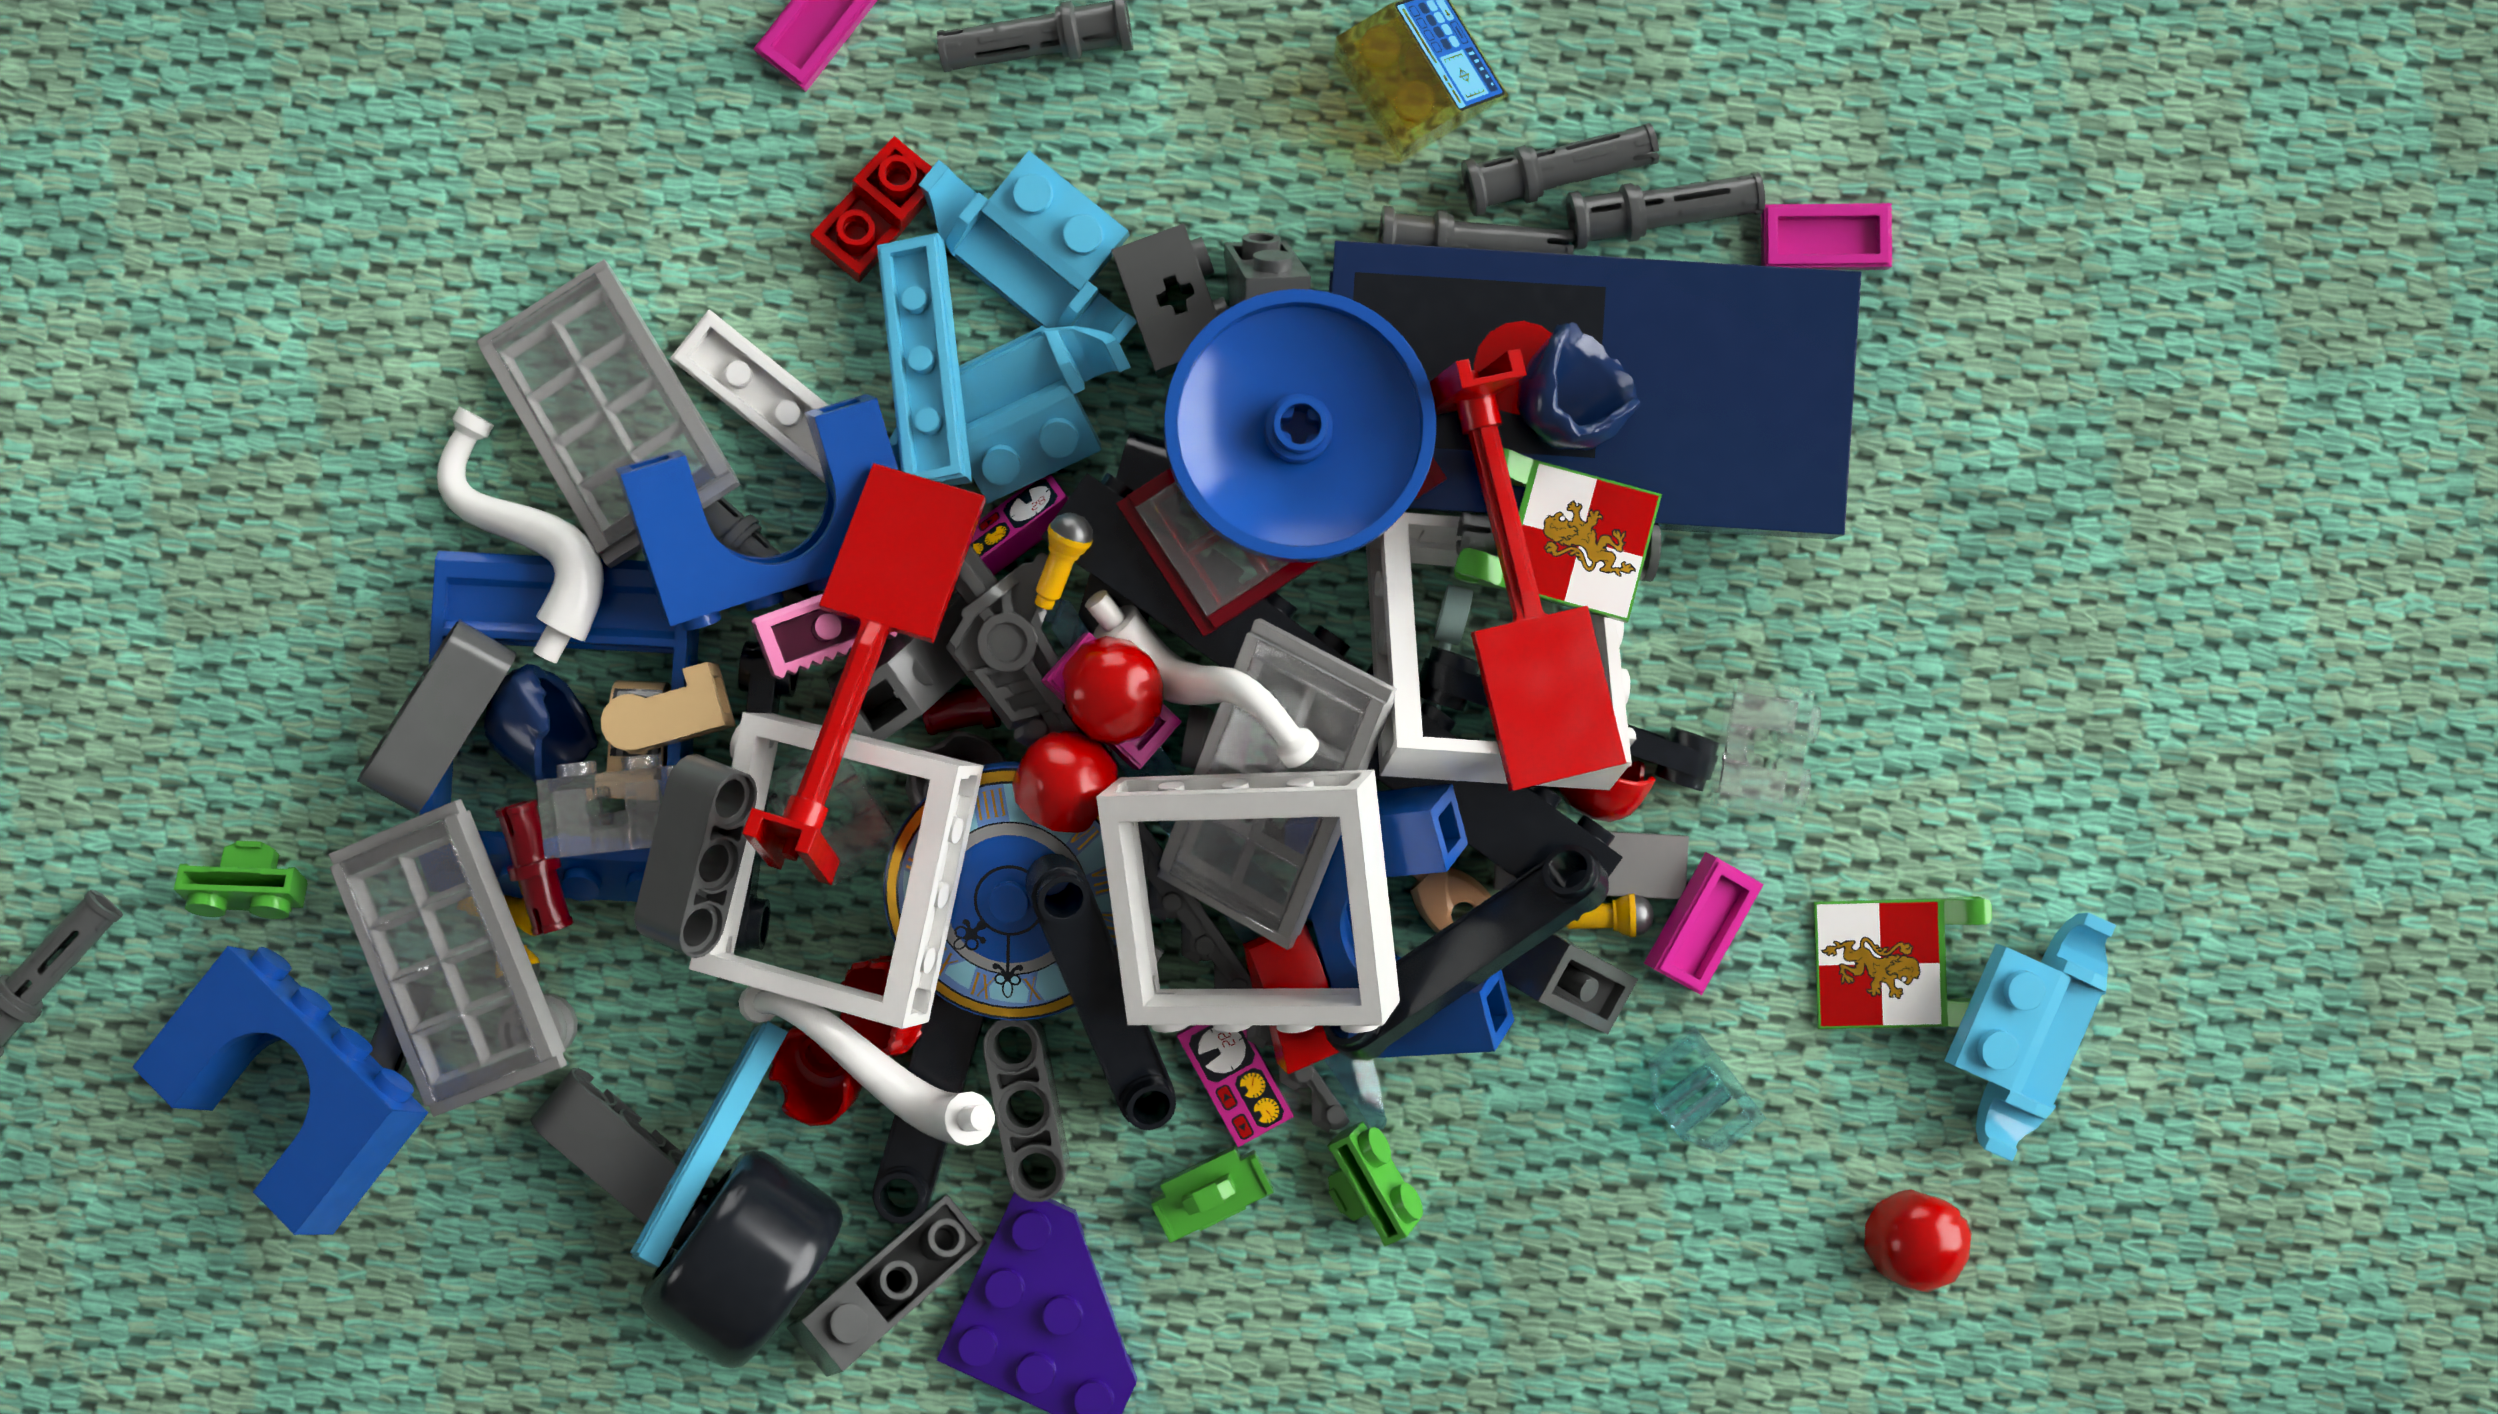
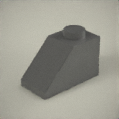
(1572, 982)

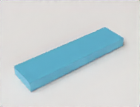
(924, 359)
(707, 1144)

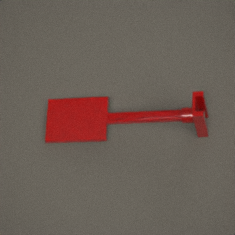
(892, 578)
(1541, 668)

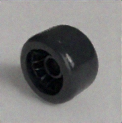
(742, 1259)

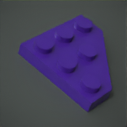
(1042, 1317)

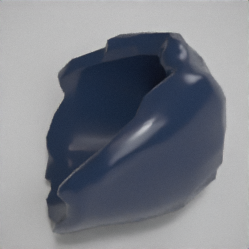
(1575, 391)
(538, 723)

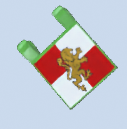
(1581, 538)
(1888, 961)

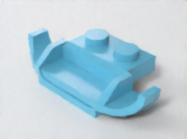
(1032, 243)
(1026, 408)
(2029, 1027)

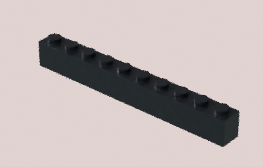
(1504, 826)

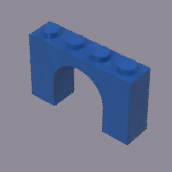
(698, 573)
(1419, 836)
(355, 1108)

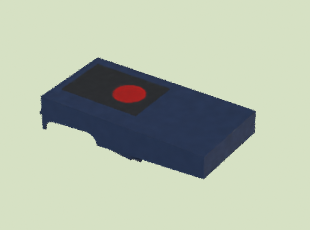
(1731, 364)

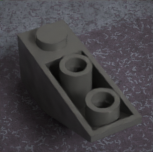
(908, 678)
(886, 1287)

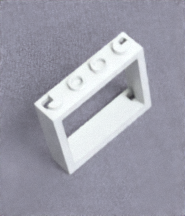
(1401, 746)
(1251, 796)
(929, 889)

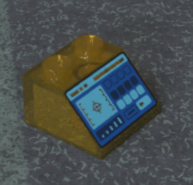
(1417, 72)

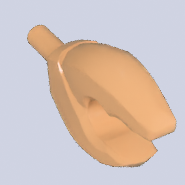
(1439, 893)

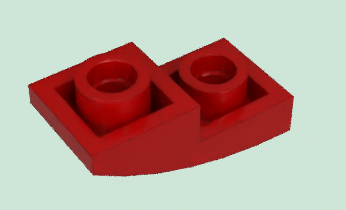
(875, 211)
(1297, 967)

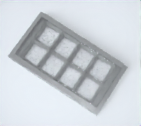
(599, 400)
(1272, 867)
(447, 958)

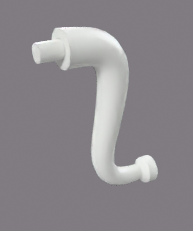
(576, 564)
(1201, 684)
(941, 1114)

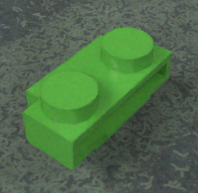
(243, 882)
(1372, 1184)
(1210, 1192)

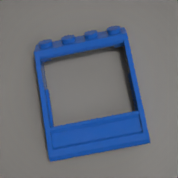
(502, 600)

